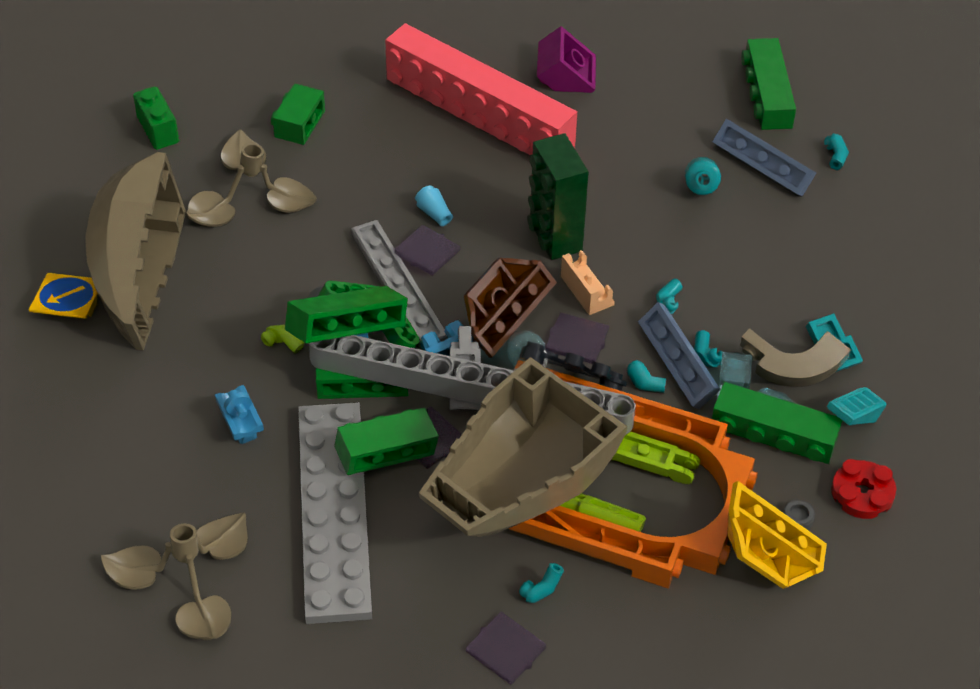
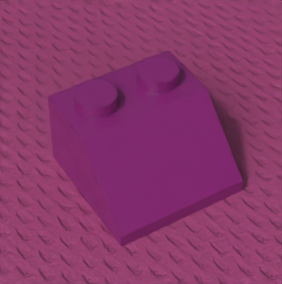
(566, 63)

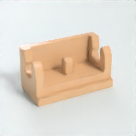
(585, 284)

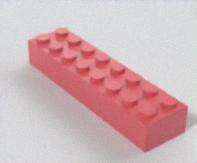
(475, 90)

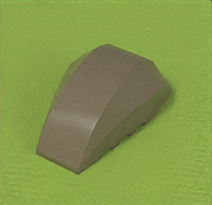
(132, 242)
(522, 453)

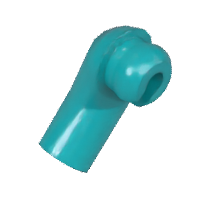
(667, 293)
(708, 356)
(643, 380)
(548, 584)

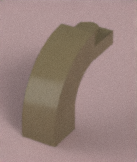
(797, 368)

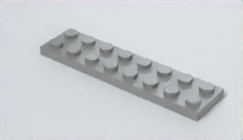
(332, 520)

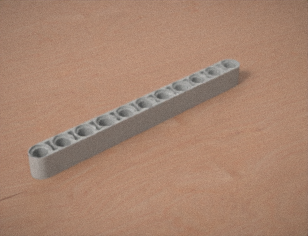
(436, 372)

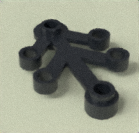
(574, 364)

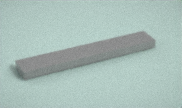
(394, 274)

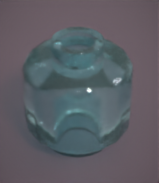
(517, 341)

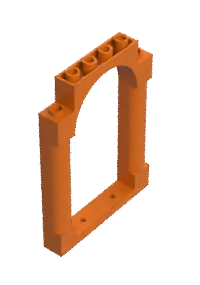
(650, 556)

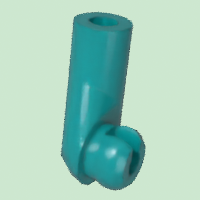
(836, 143)

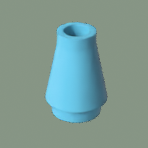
(432, 203)

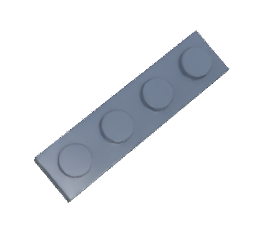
(764, 157)
(679, 355)

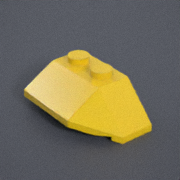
(772, 540)

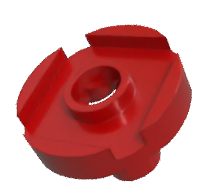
(869, 474)

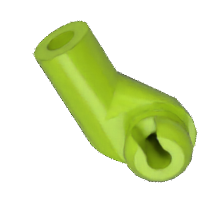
(278, 334)

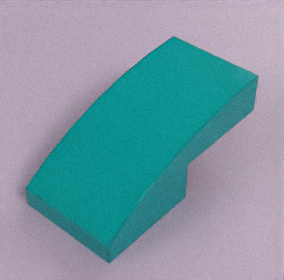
(829, 323)

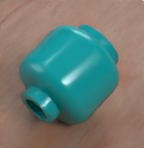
(697, 168)

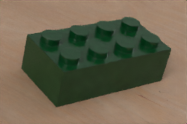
(557, 196)

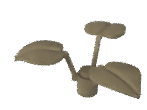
(248, 158)
(137, 569)

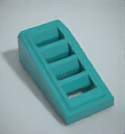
(858, 407)

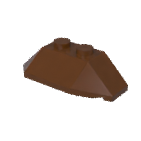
(505, 299)

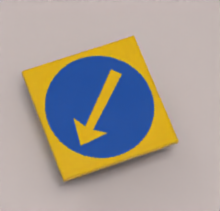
(65, 296)

